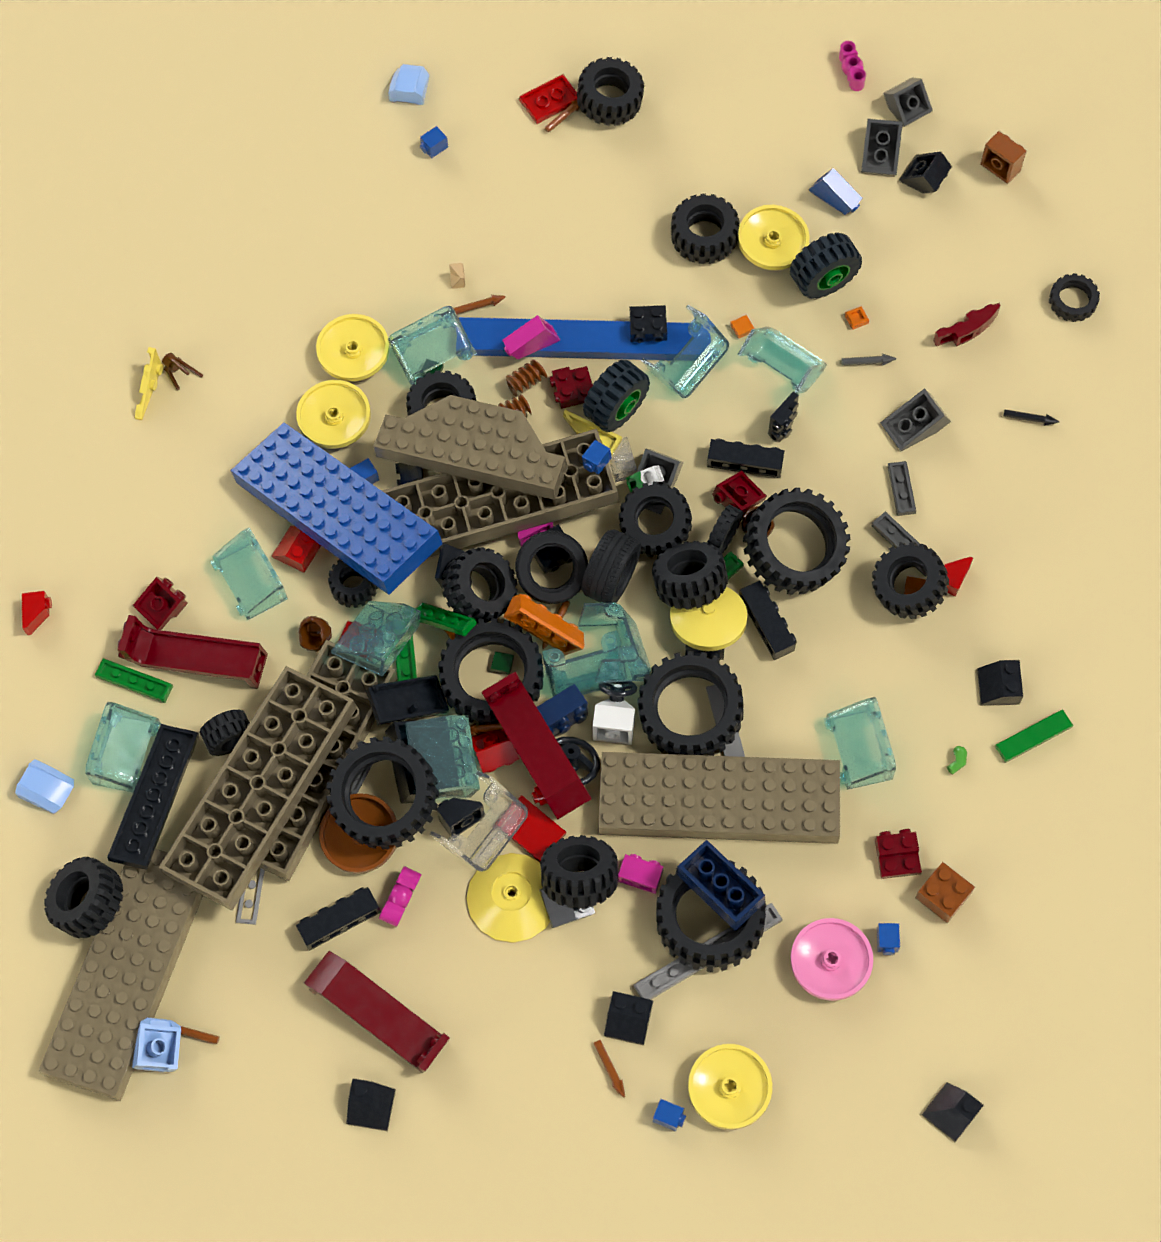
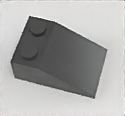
(882, 146)
(915, 420)
(669, 467)

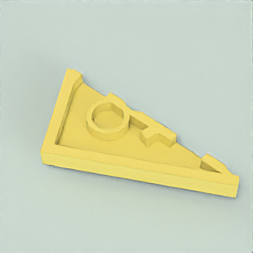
(148, 382)
(582, 425)

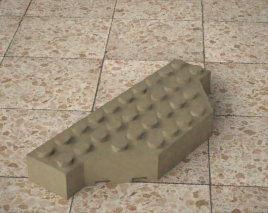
(475, 444)

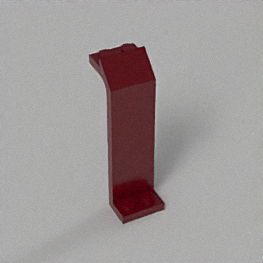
(191, 653)
(536, 745)
(376, 1011)

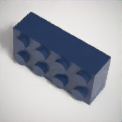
(564, 710)
(721, 885)

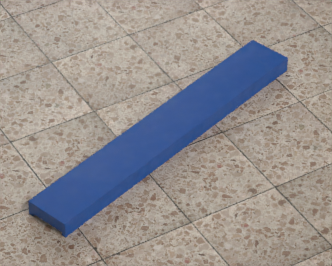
(578, 339)

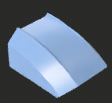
(409, 84)
(44, 786)
(157, 1045)

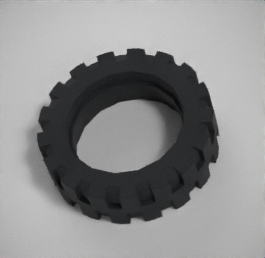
(1079, 282)
(725, 528)

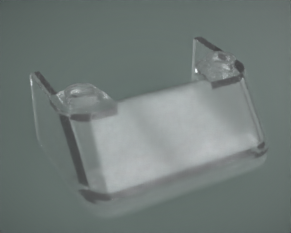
(492, 832)

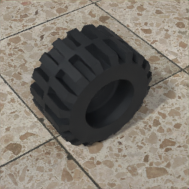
(349, 596)
(224, 731)

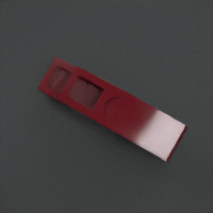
(974, 324)

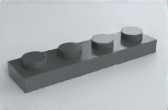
(894, 533)

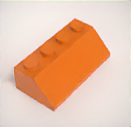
(544, 624)

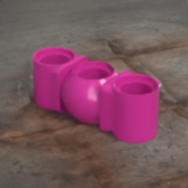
(852, 65)
(400, 896)

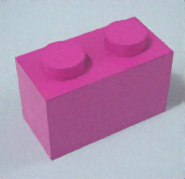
(640, 873)

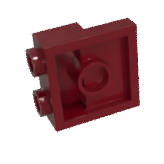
(570, 385)
(738, 492)
(160, 602)
(898, 854)

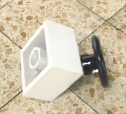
(614, 716)

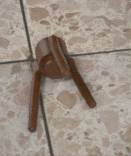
(173, 364)

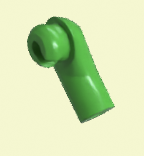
(960, 759)

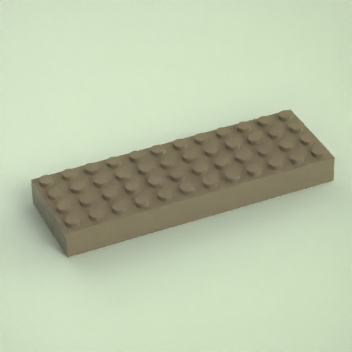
(477, 511)
(258, 788)
(720, 797)
(301, 826)
(121, 982)

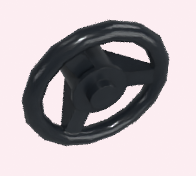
(571, 748)

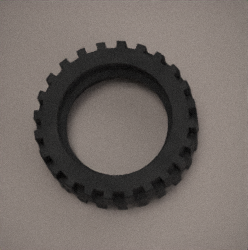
(826, 520)
(481, 635)
(686, 667)
(354, 764)
(698, 953)

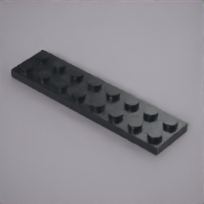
(153, 797)

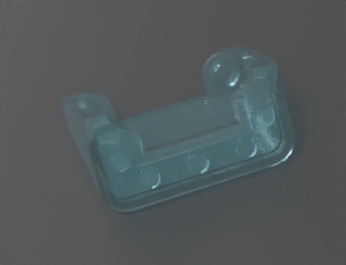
(430, 343)
(249, 574)
(580, 669)
(862, 744)
(120, 747)

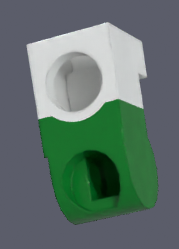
(648, 476)

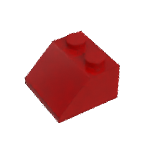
(296, 549)
(493, 750)

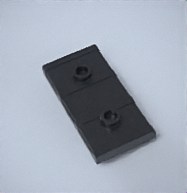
(407, 699)

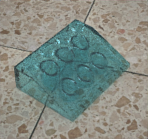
(378, 635)
(449, 751)

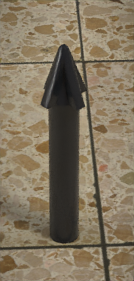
(1047, 420)

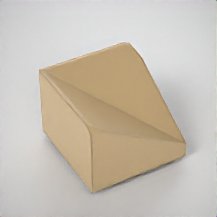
(457, 275)

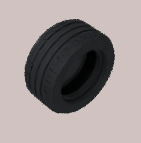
(611, 567)
(523, 570)

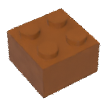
(1003, 157)
(945, 892)

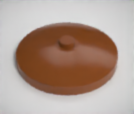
(346, 851)

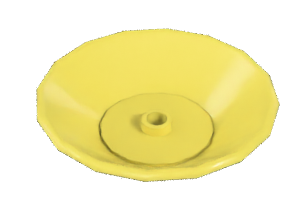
(503, 915)

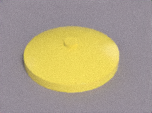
(772, 236)
(352, 347)
(333, 414)
(712, 625)
(730, 1086)

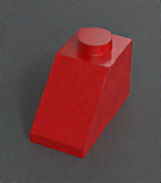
(957, 572)
(34, 610)

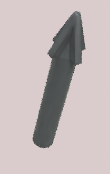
(884, 359)

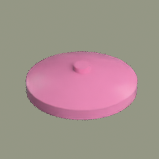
(831, 959)

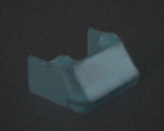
(784, 356)
(694, 359)
(632, 659)

